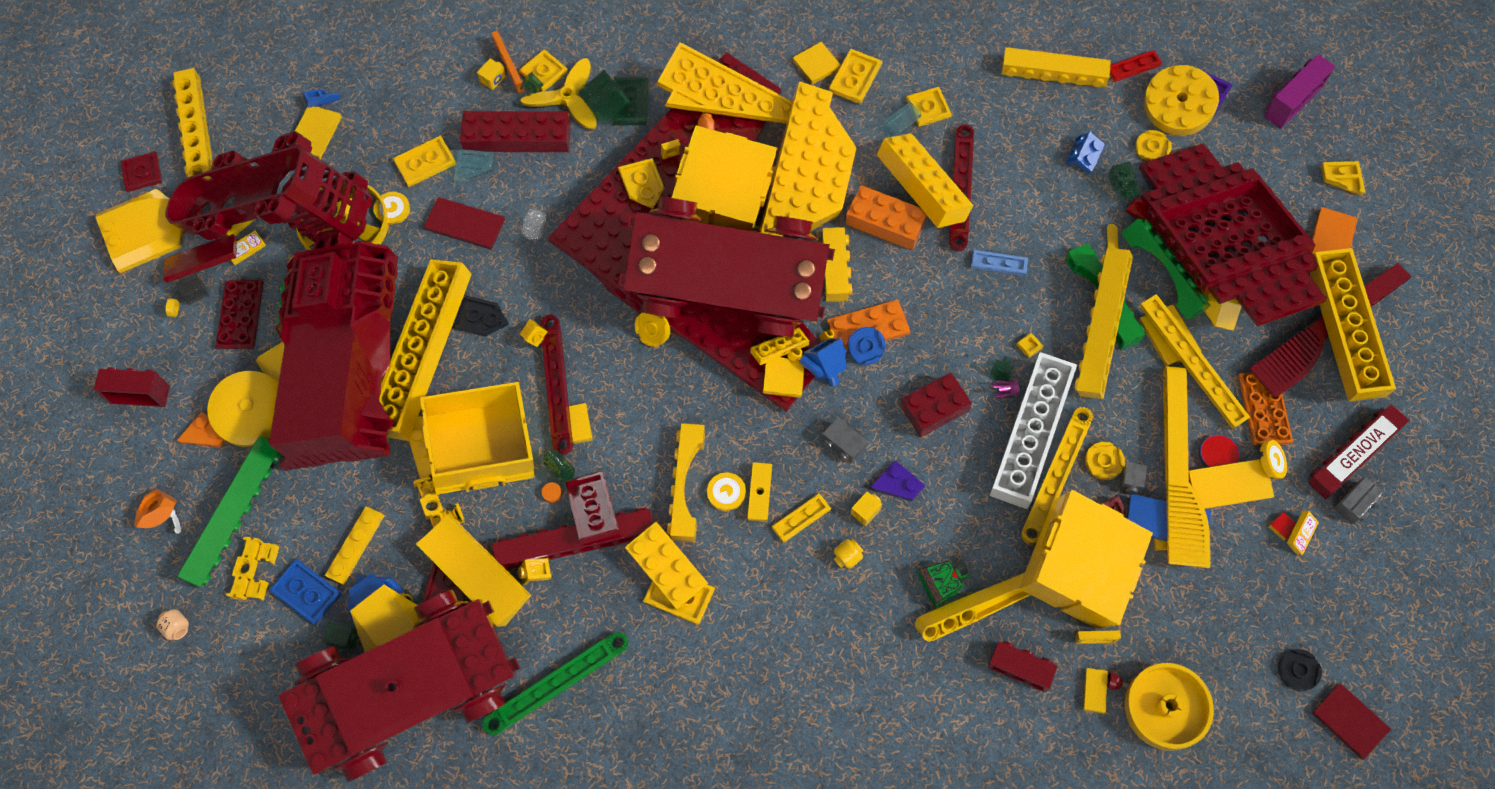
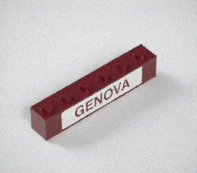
(1358, 451)

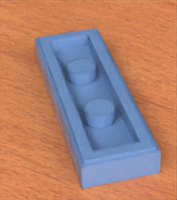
(999, 262)

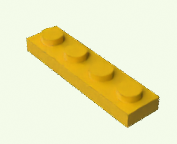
(354, 545)

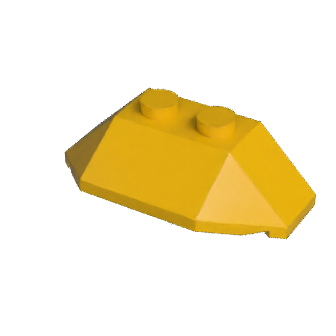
(1224, 314)

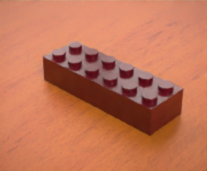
(516, 131)

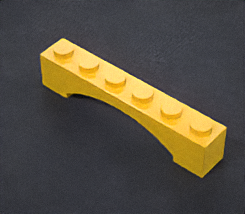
(690, 441)

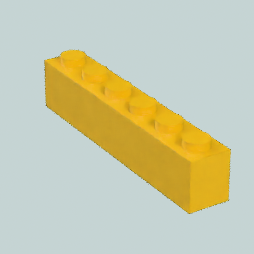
(1056, 67)

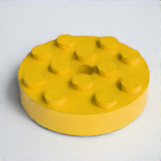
(1179, 117)
(1148, 713)

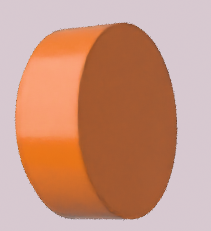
(551, 492)

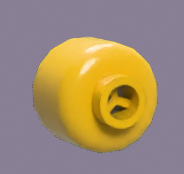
(848, 553)

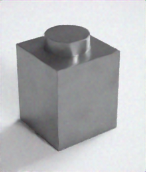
(1133, 478)

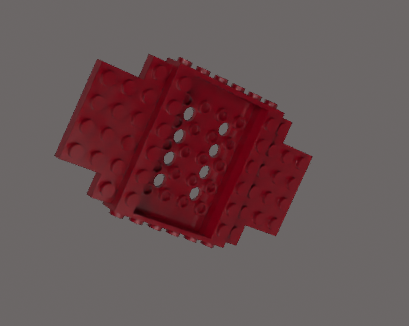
(1265, 278)

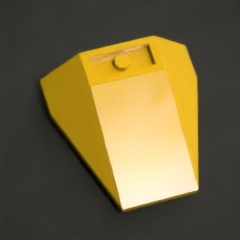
(383, 617)

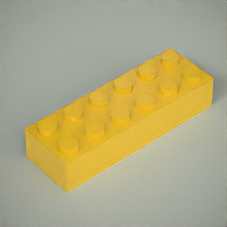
(924, 180)

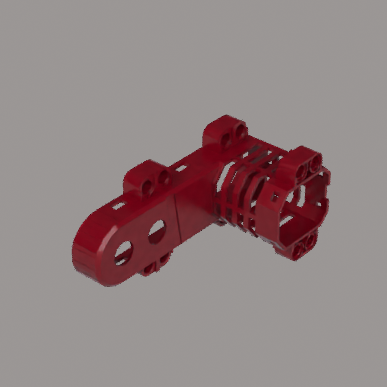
(257, 195)

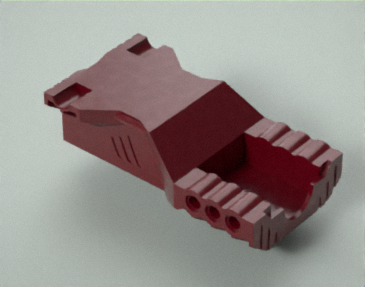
(334, 355)

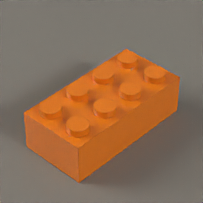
(886, 217)

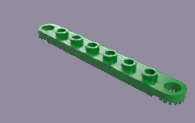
(555, 683)

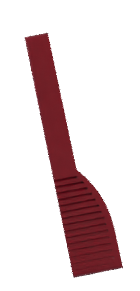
(1299, 355)

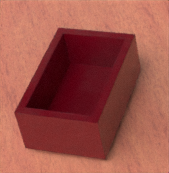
(131, 387)
(935, 404)

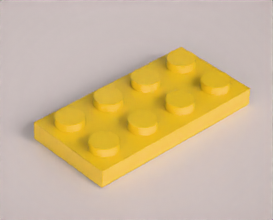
(666, 565)

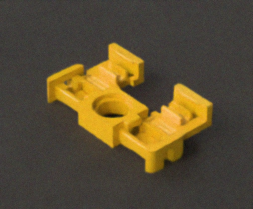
(428, 495)
(241, 583)

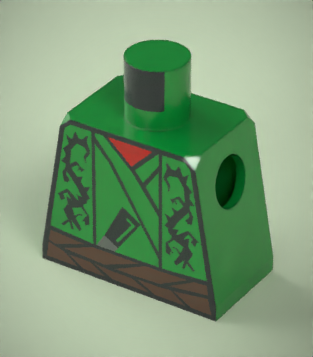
(942, 581)

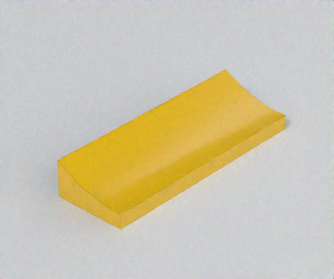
(474, 569)

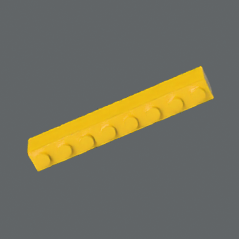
(1104, 323)

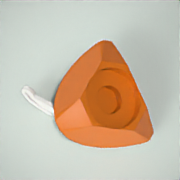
(156, 509)

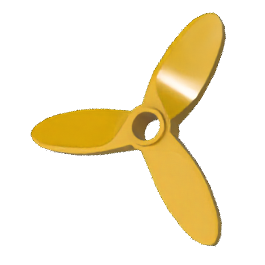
(577, 107)

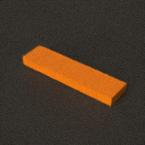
(507, 61)

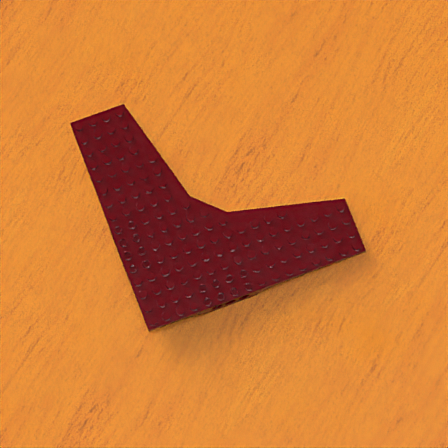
(601, 242)

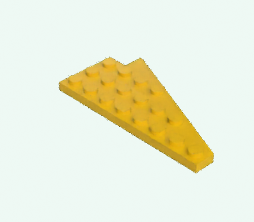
(710, 87)

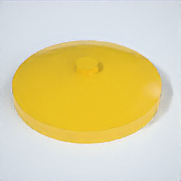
(243, 407)

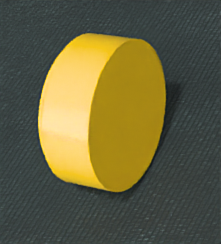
(172, 307)

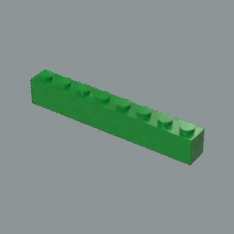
(227, 514)

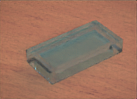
(901, 119)

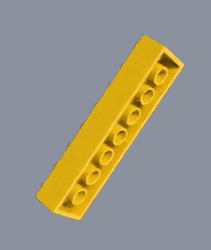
(1352, 326)

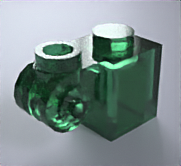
(1123, 178)

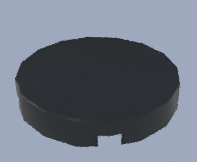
(1299, 676)

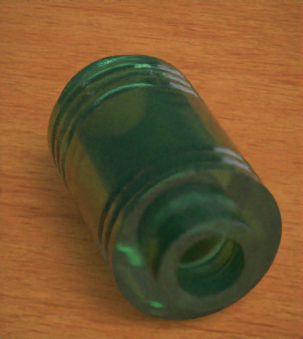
(558, 466)

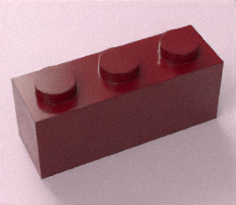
(1023, 666)

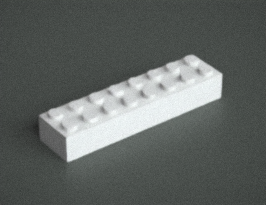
(1033, 430)

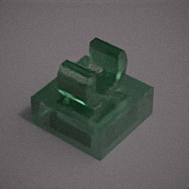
(532, 83)
(1001, 370)

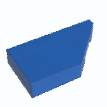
(319, 97)

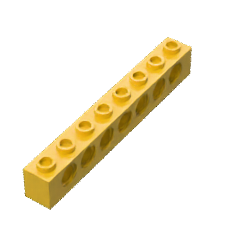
(192, 122)

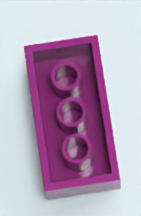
(1299, 91)

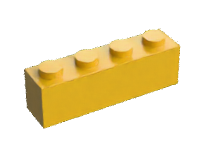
(836, 271)

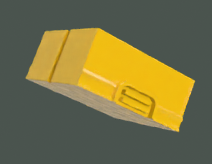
(725, 177)
(477, 438)
(1086, 560)

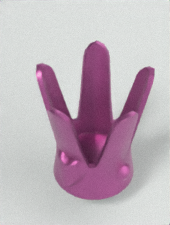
(1009, 388)

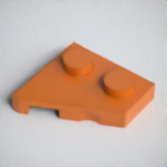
(201, 433)

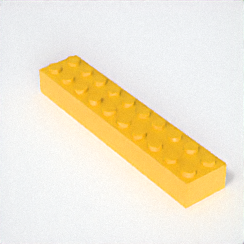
(422, 343)

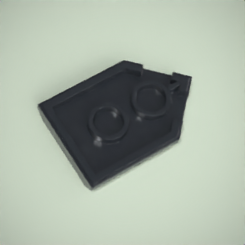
(479, 316)

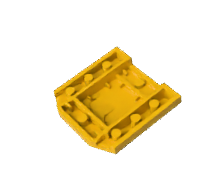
(138, 230)

